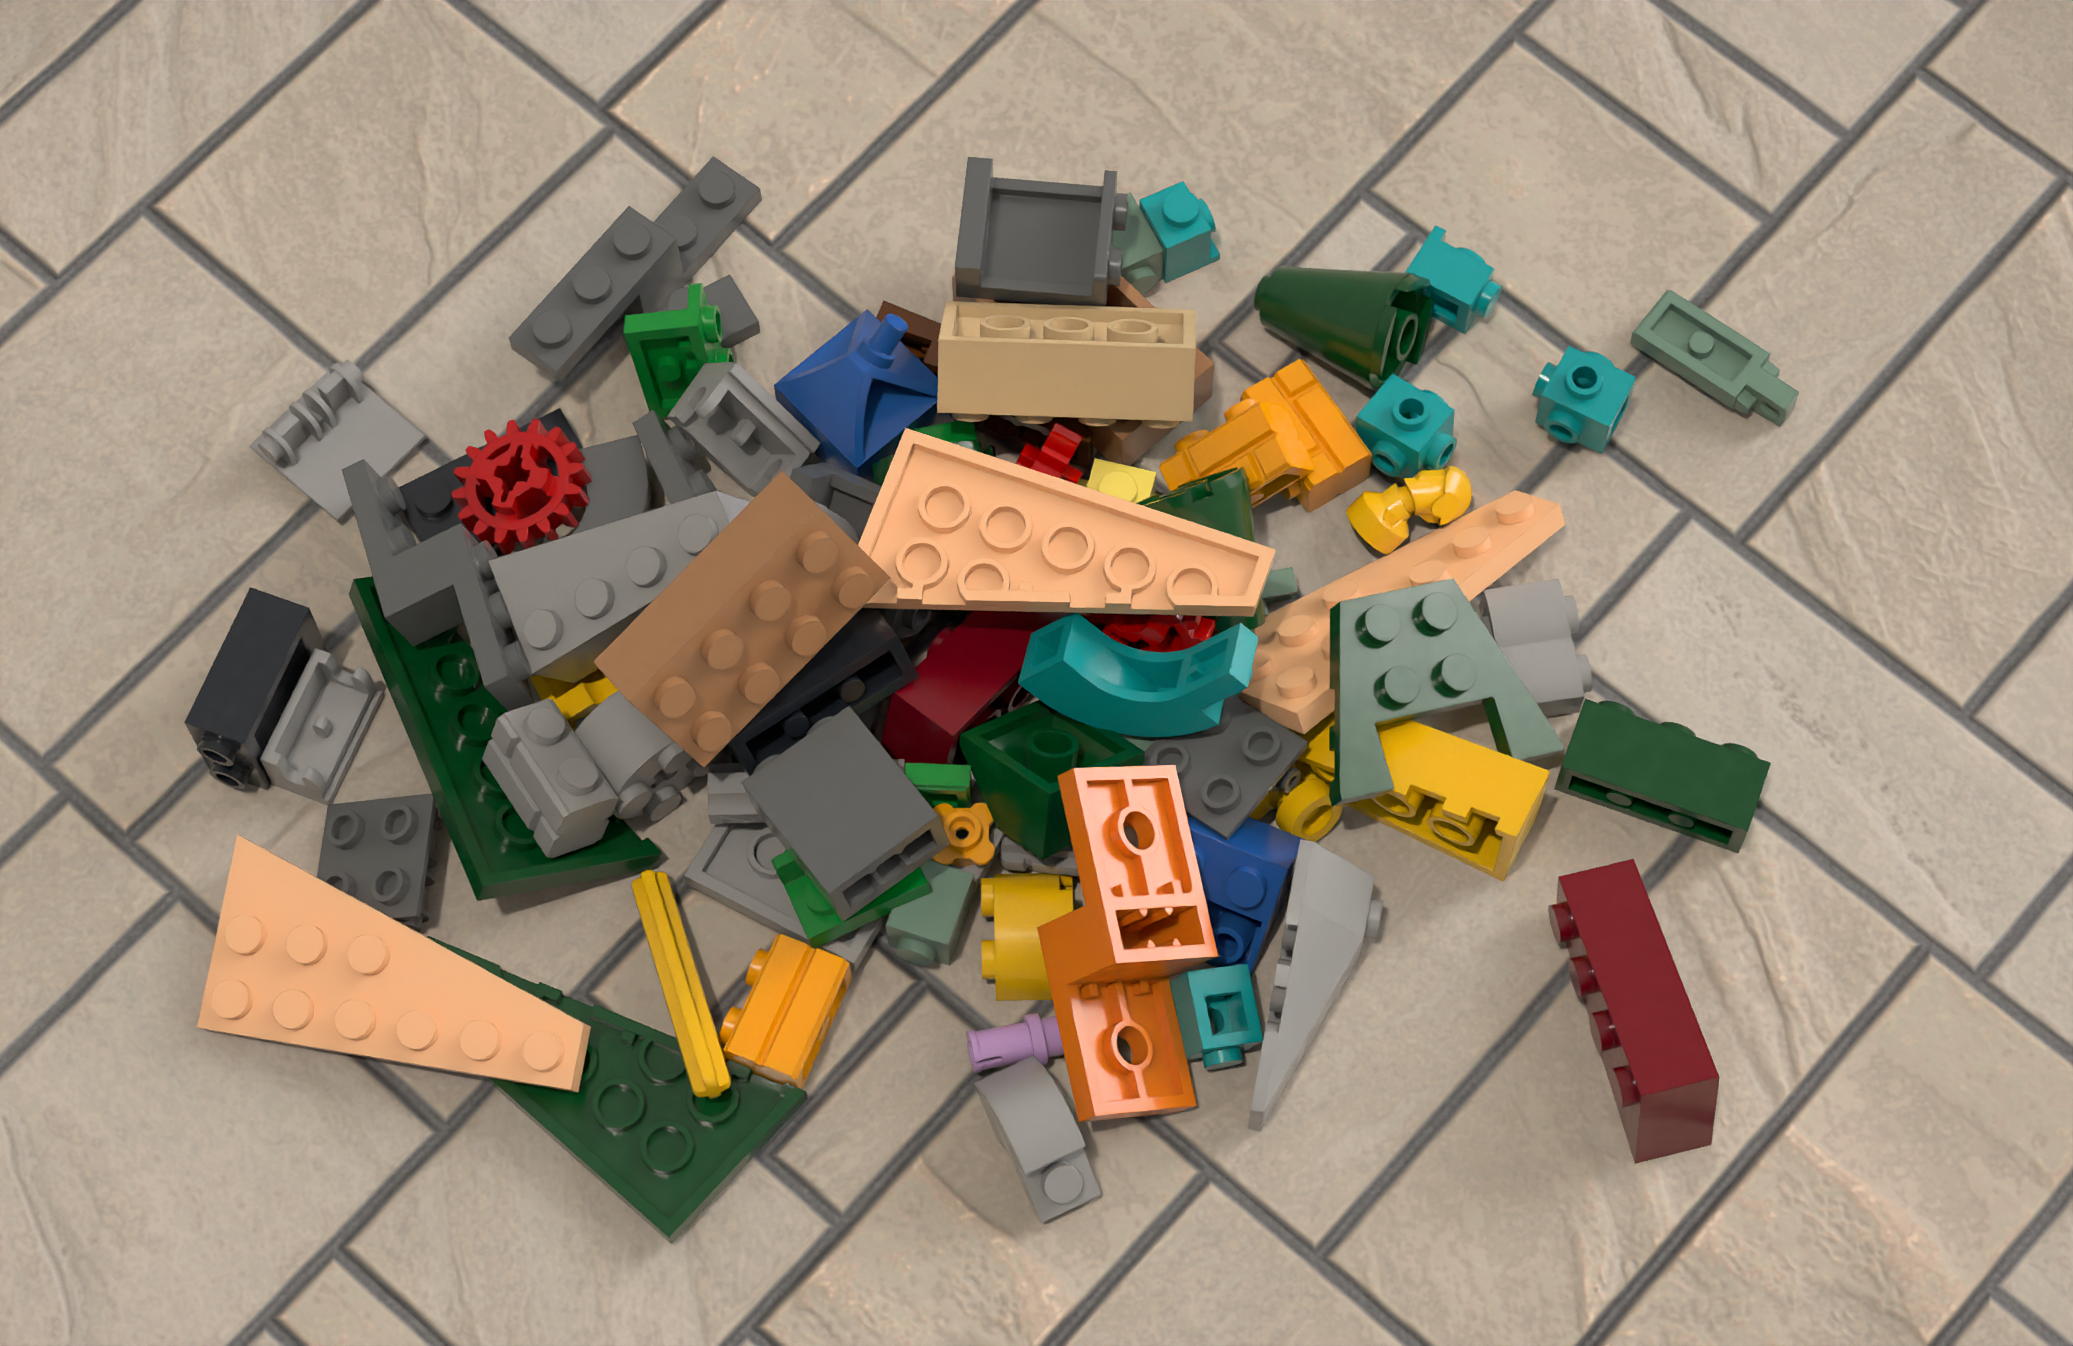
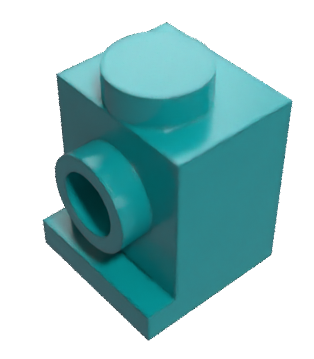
(1182, 229)
(1458, 281)
(1229, 1001)

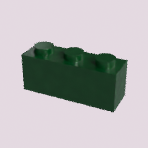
(1662, 774)

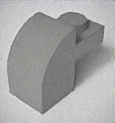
(1039, 1137)

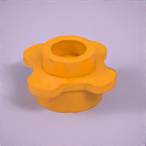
(973, 849)

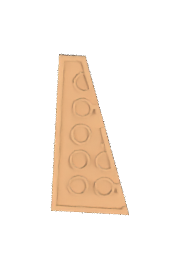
(1007, 538)
(1476, 549)
(341, 977)

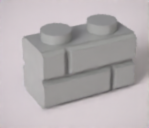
(549, 778)

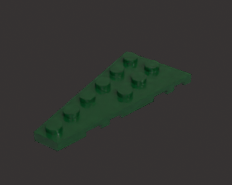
(449, 728)
(640, 1120)

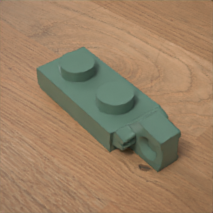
(1714, 358)

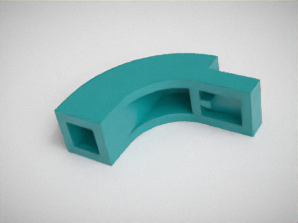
(1132, 689)

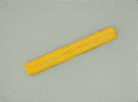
(681, 984)

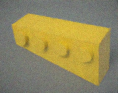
(1444, 792)

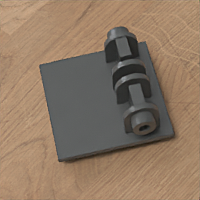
(1230, 765)
(383, 853)

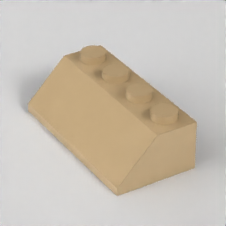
(1067, 363)

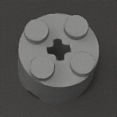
(638, 759)

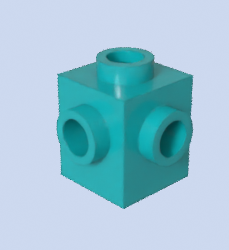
(1582, 398)
(1407, 429)

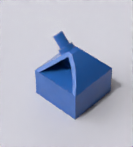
(861, 394)

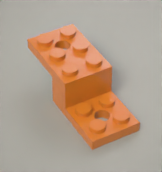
(1116, 953)

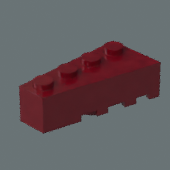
(961, 685)
(1637, 1010)

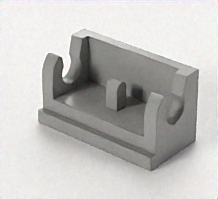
(741, 426)
(321, 729)

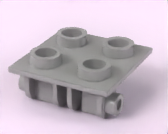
(332, 429)

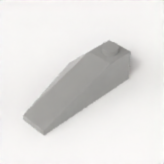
(1320, 947)

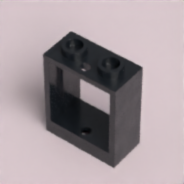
(251, 686)

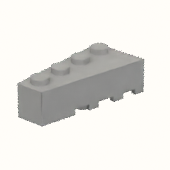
(590, 586)

